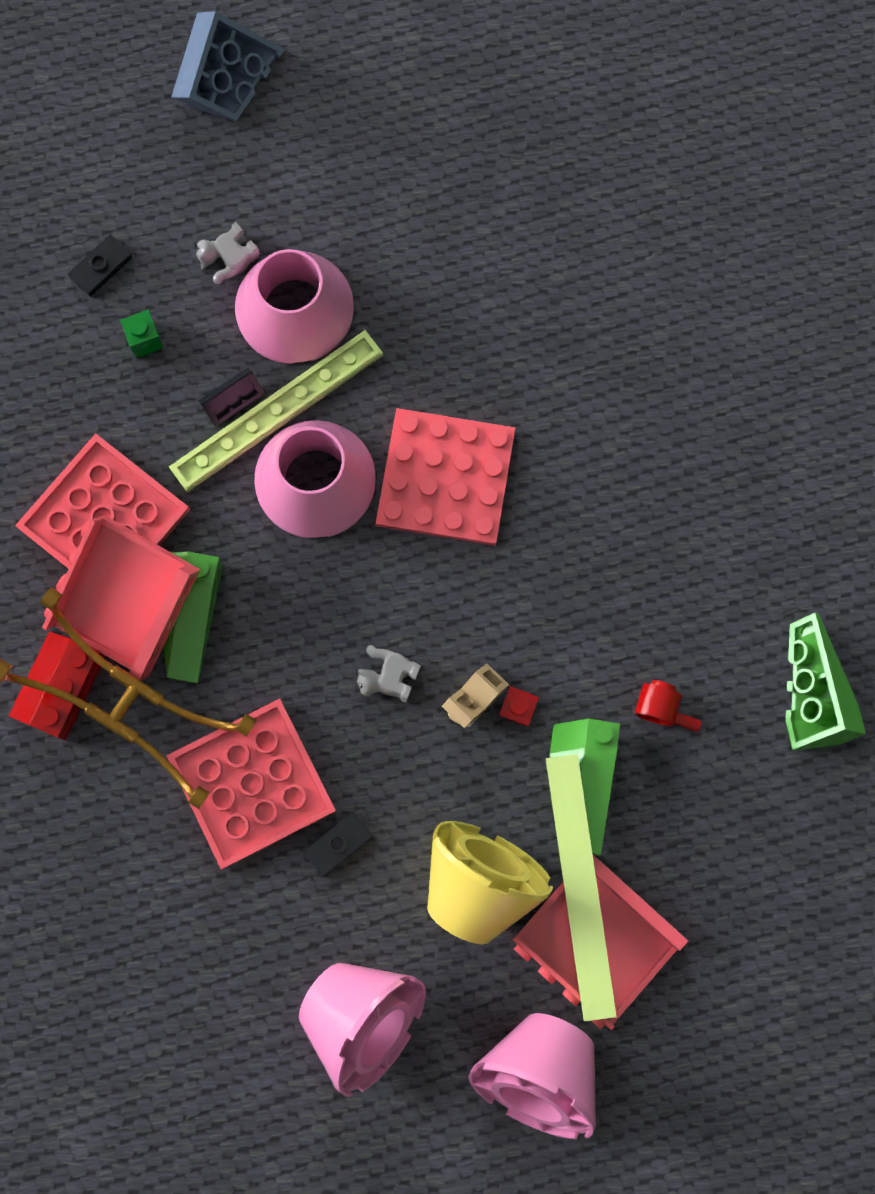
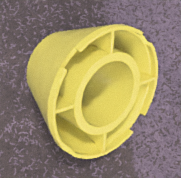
(481, 883)

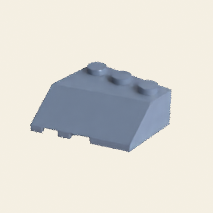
(222, 66)

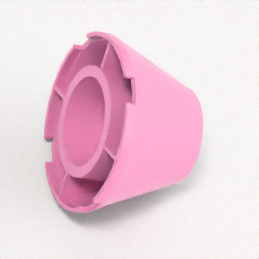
(298, 333)
(323, 510)
(360, 1021)
(542, 1076)

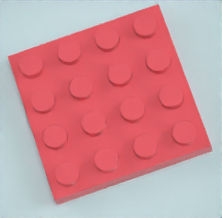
(445, 477)
(96, 485)
(256, 783)

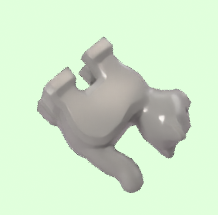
(229, 249)
(390, 680)

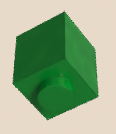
(142, 334)

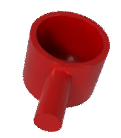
(660, 705)

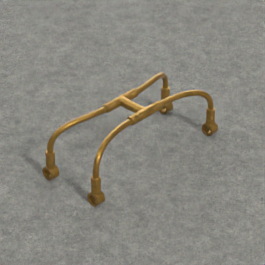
(135, 687)

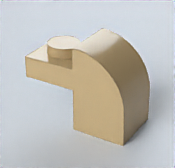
(475, 696)

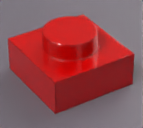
(518, 706)

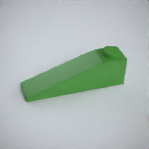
(189, 635)
(822, 698)
(597, 750)

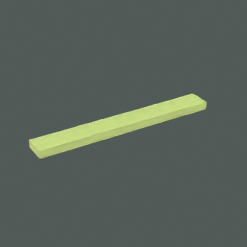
(276, 411)
(580, 888)

